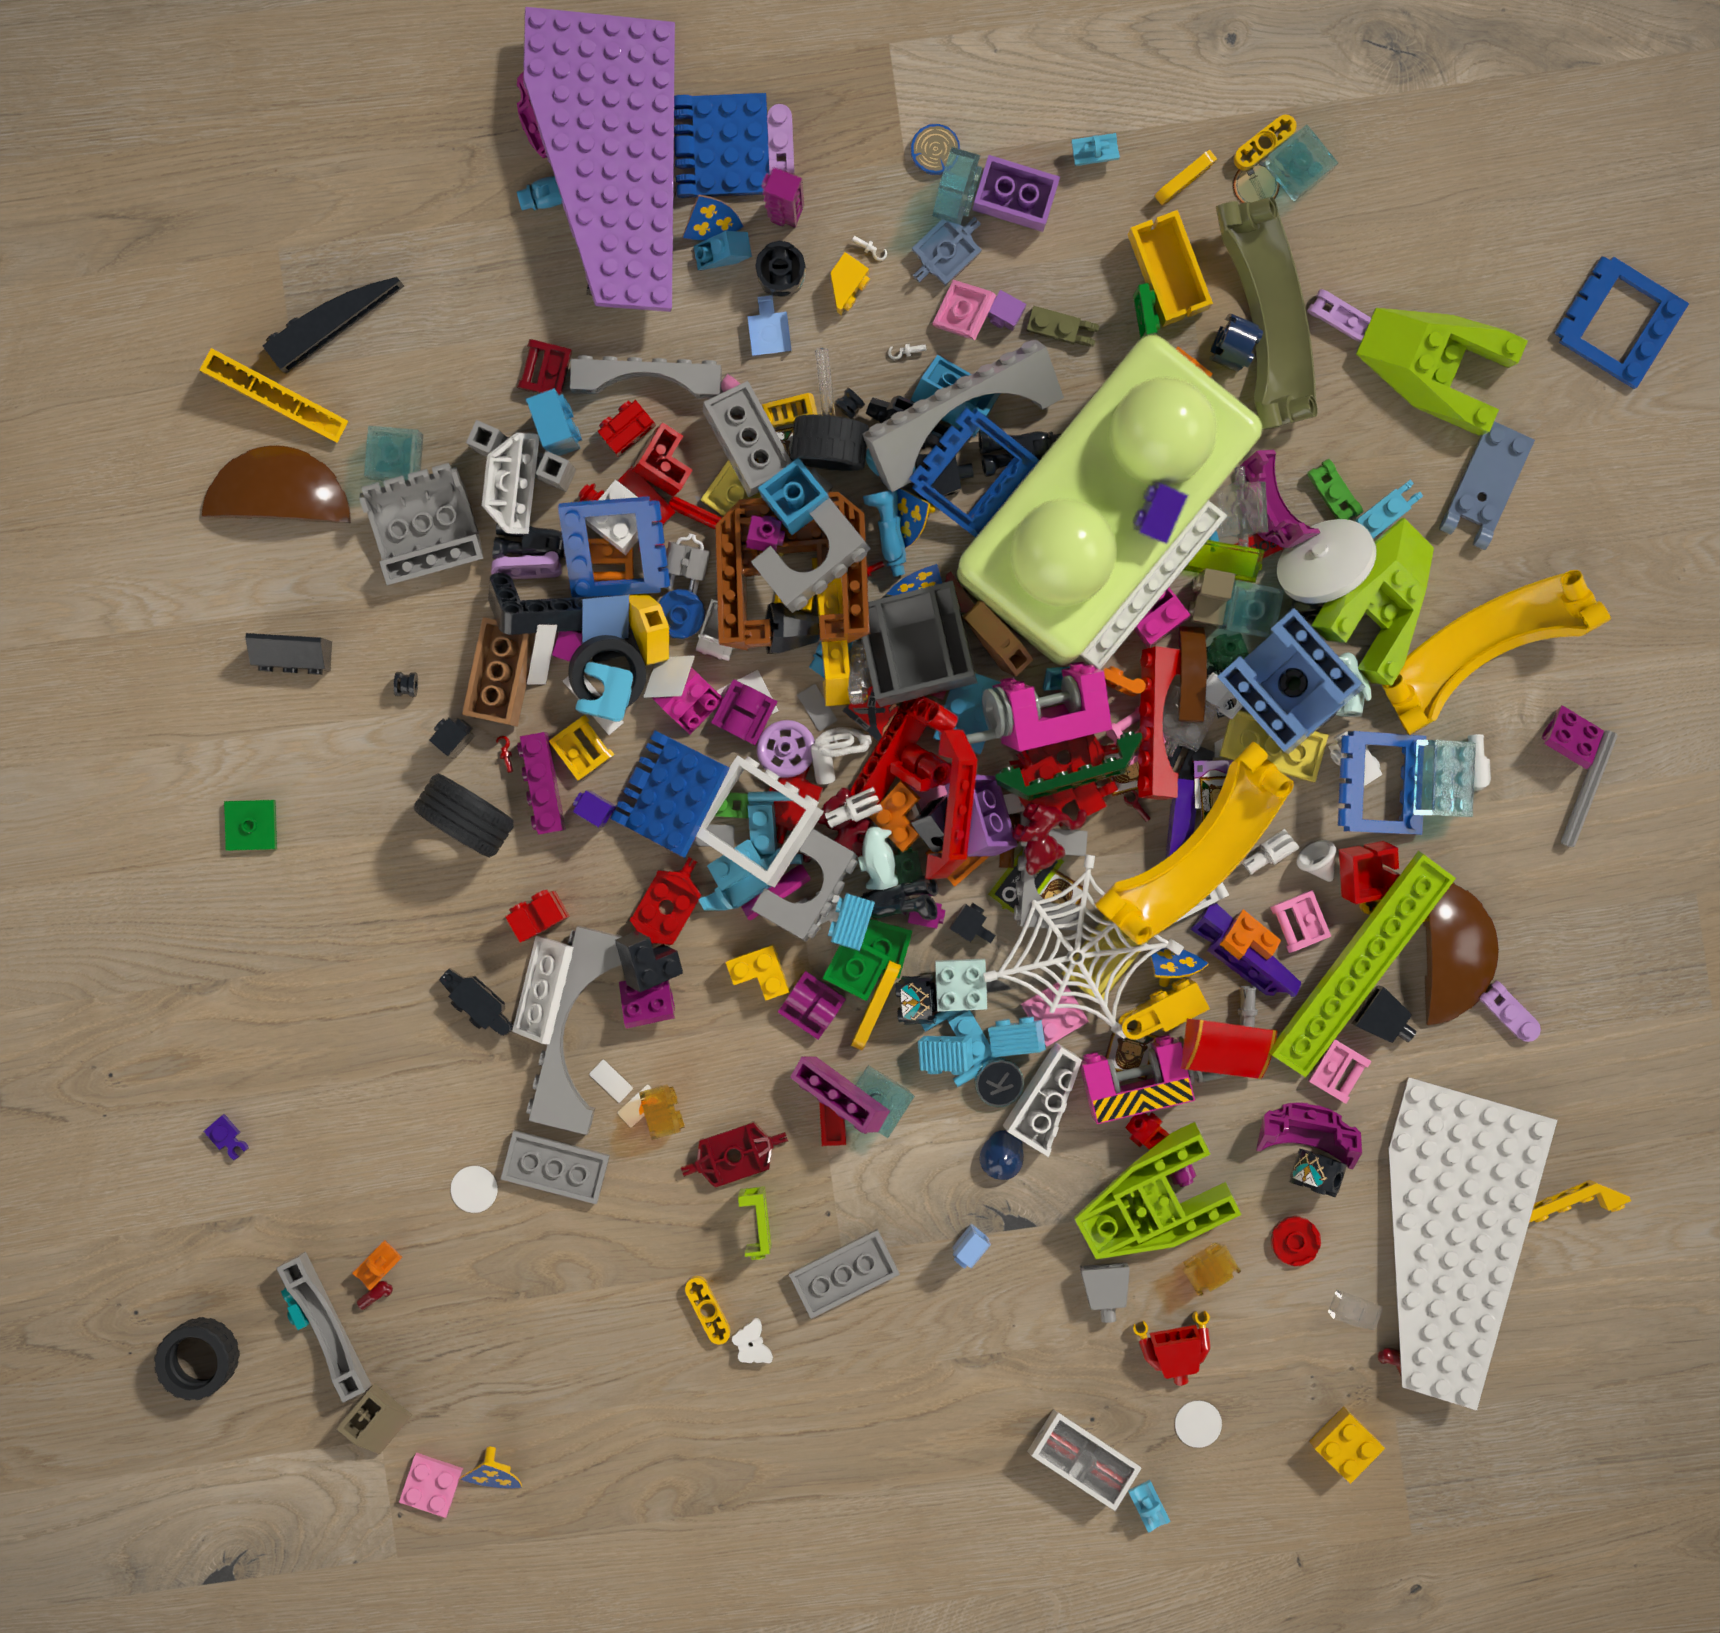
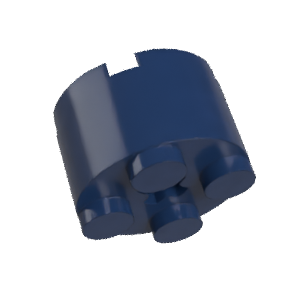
(1235, 343)

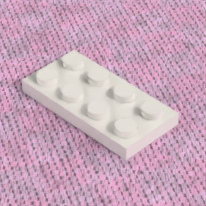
(542, 989)

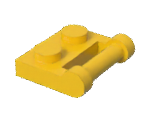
(574, 752)

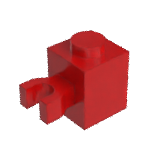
(1091, 797)

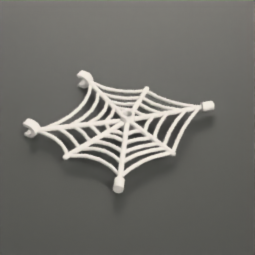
(1110, 1018)

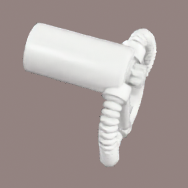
(823, 753)

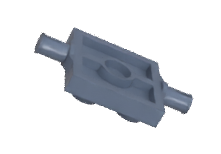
(946, 250)

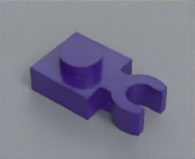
(223, 1134)

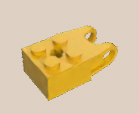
(1165, 1009)

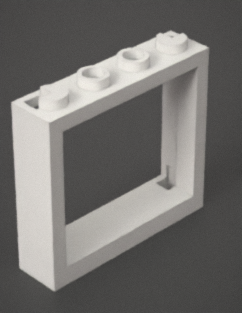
(792, 844)

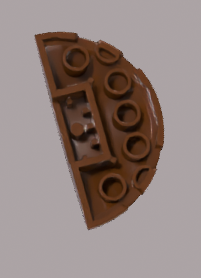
(277, 485)
(1459, 955)

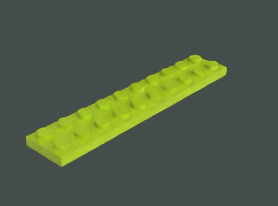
(1362, 964)

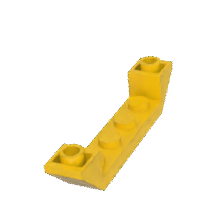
(836, 652)
(1584, 1192)

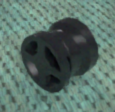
(851, 401)
(406, 684)

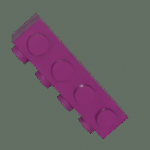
(783, 197)
(542, 782)
(839, 1094)

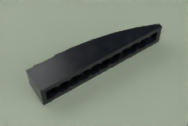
(324, 323)

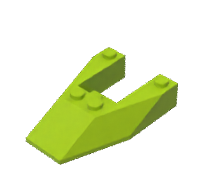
(1422, 354)
(1390, 597)
(1141, 1208)

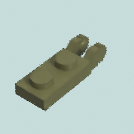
(1060, 326)

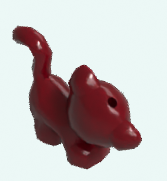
(848, 831)
(1042, 848)

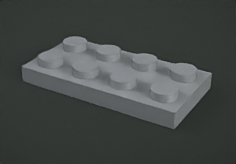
(555, 1167)
(844, 1273)

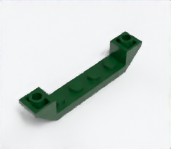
(1012, 779)

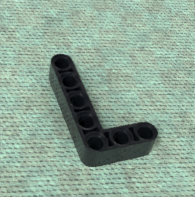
(524, 616)

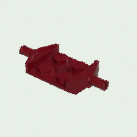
(749, 1140)

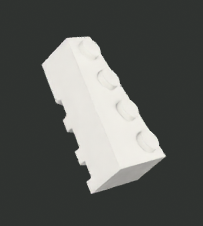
(1044, 1100)

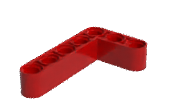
(902, 731)

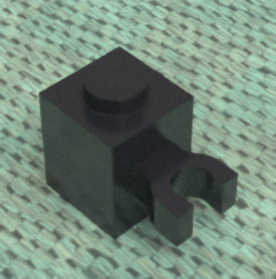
(970, 922)

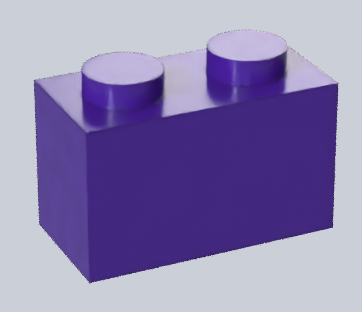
(1159, 511)
(593, 808)

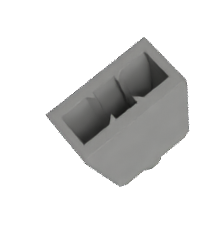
(1106, 1288)

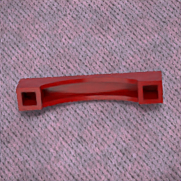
(1155, 773)

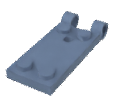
(1490, 471)

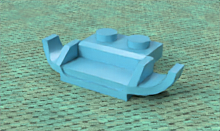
(735, 883)

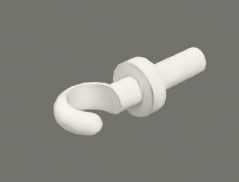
(869, 247)
(907, 350)

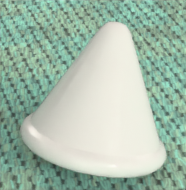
(1318, 859)

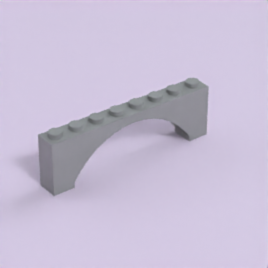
(899, 439)
(556, 1097)

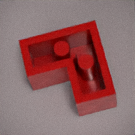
(657, 463)

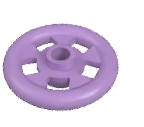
(772, 732)

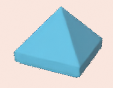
(1053, 678)

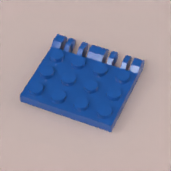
(726, 144)
(673, 795)

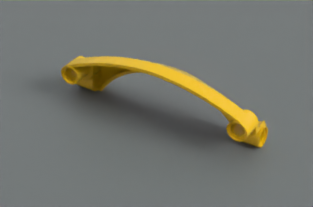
(1528, 614)
(1232, 827)

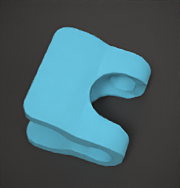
(616, 693)

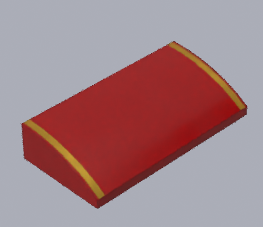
(1227, 1048)

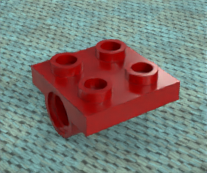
(921, 768)

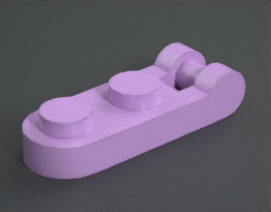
(780, 138)
(1341, 315)
(528, 566)
(1511, 1013)

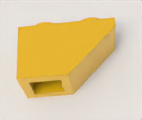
(847, 279)

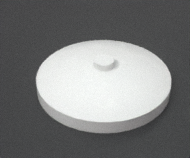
(1328, 562)

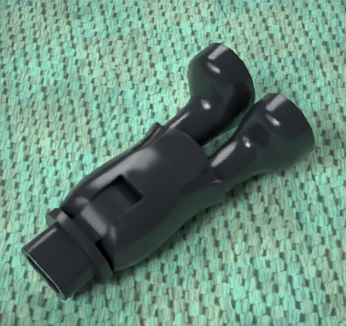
(1035, 442)
(535, 543)
(897, 899)

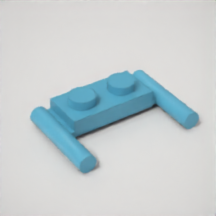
(763, 823)
(965, 1025)

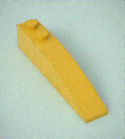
(273, 395)

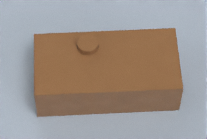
(498, 675)

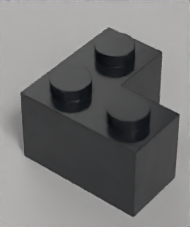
(643, 964)

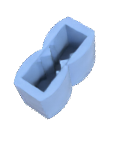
(970, 1247)

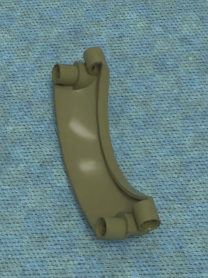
(1276, 303)

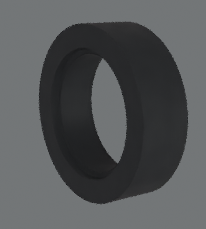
(599, 644)

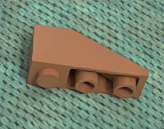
(997, 639)

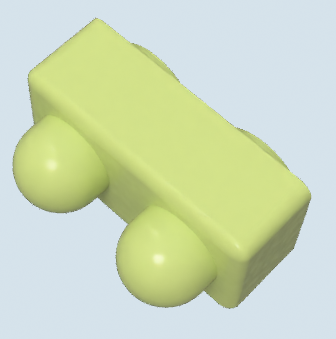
(1065, 539)

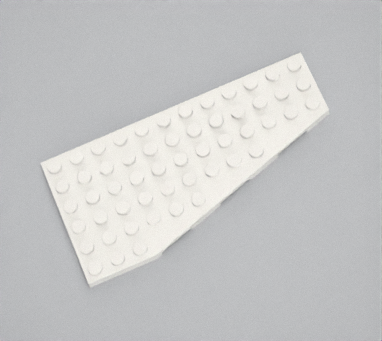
(1459, 1218)

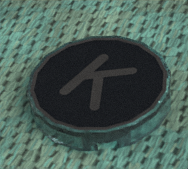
(999, 1082)

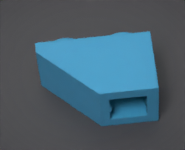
(723, 250)

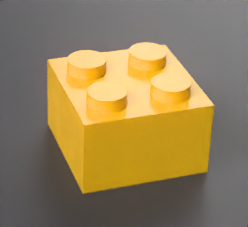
(1347, 1445)

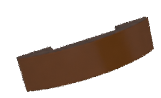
(1192, 674)

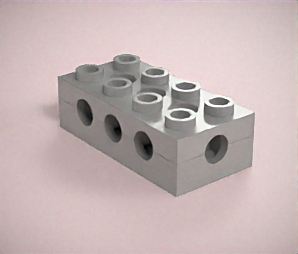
(754, 424)

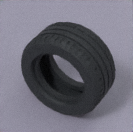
(463, 815)

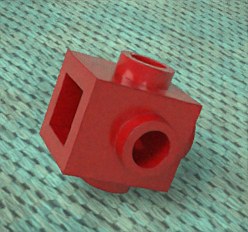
(1146, 1130)

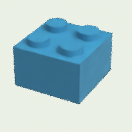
(793, 495)

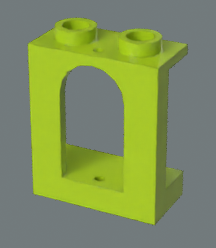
(757, 1197)

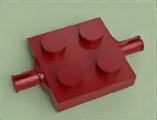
(1043, 769)
(789, 812)

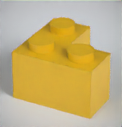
(761, 964)

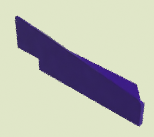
(1181, 816)
(1266, 975)

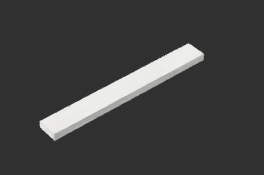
(1153, 585)

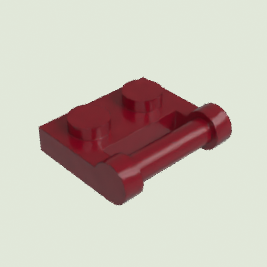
(552, 370)

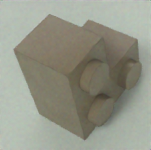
(1211, 594)

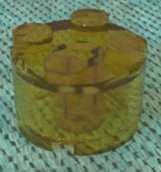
(660, 1111)
(1211, 1268)

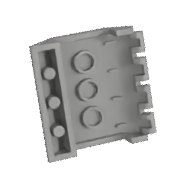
(422, 523)

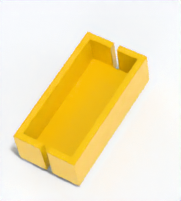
(1170, 268)

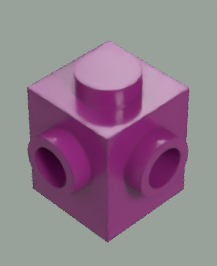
(764, 533)

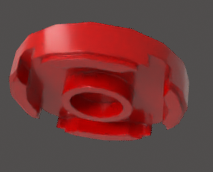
(1295, 1241)

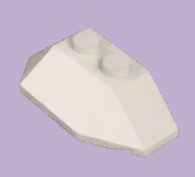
(511, 482)

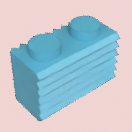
(852, 921)
(1016, 1038)
(945, 1054)

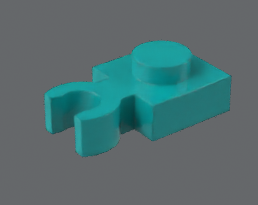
(295, 1313)

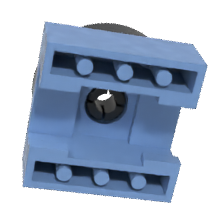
(1264, 676)

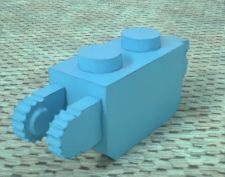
(1388, 510)

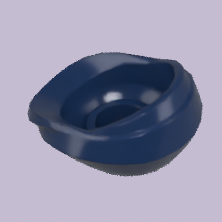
(1002, 1155)

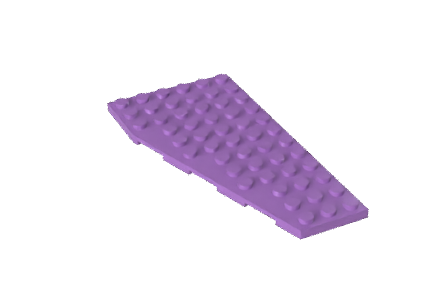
(609, 134)

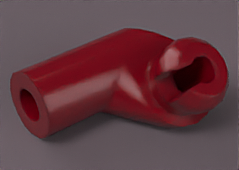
(379, 1290)
(1391, 1357)

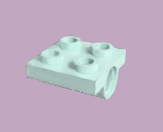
(960, 985)

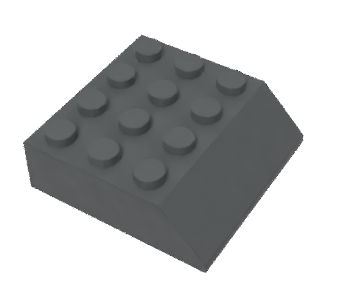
(917, 645)

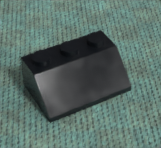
(289, 653)

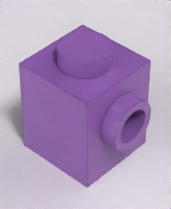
(1006, 311)

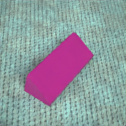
(786, 885)

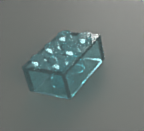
(1444, 778)

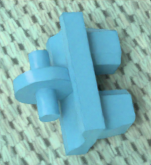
(1095, 149)
(1149, 1506)

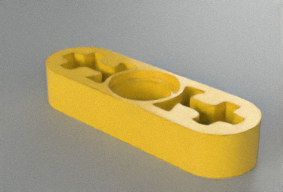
(1266, 132)
(1185, 177)
(722, 1323)

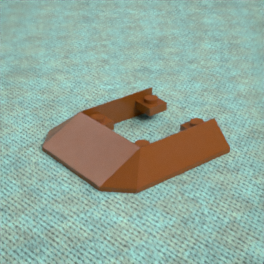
(735, 565)

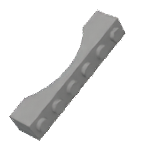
(594, 376)
(340, 1355)

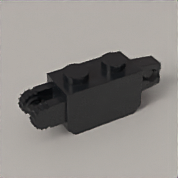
(883, 410)
(477, 1001)

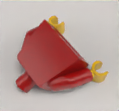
(1177, 1350)

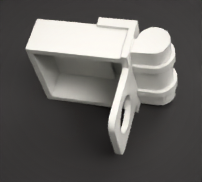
(709, 636)

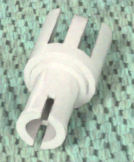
(1482, 764)
(852, 810)
(1271, 851)

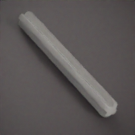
(1588, 789)

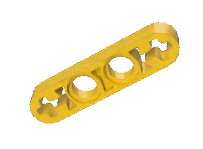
(875, 1005)

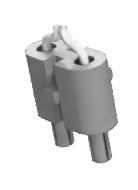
(687, 561)

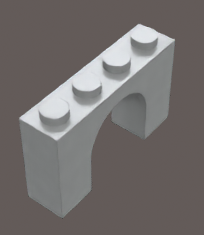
(549, 467)
(798, 587)
(1074, 844)
(803, 918)

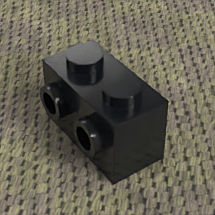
(452, 736)

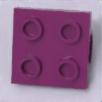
(744, 712)
(1573, 737)
(812, 1005)
(646, 1006)

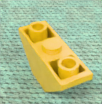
(649, 628)

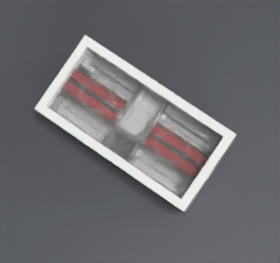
(1084, 1460)

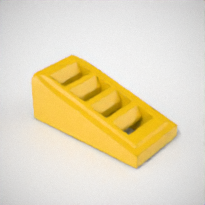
(810, 405)

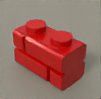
(626, 427)

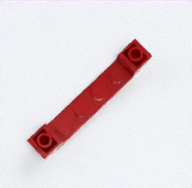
(959, 806)

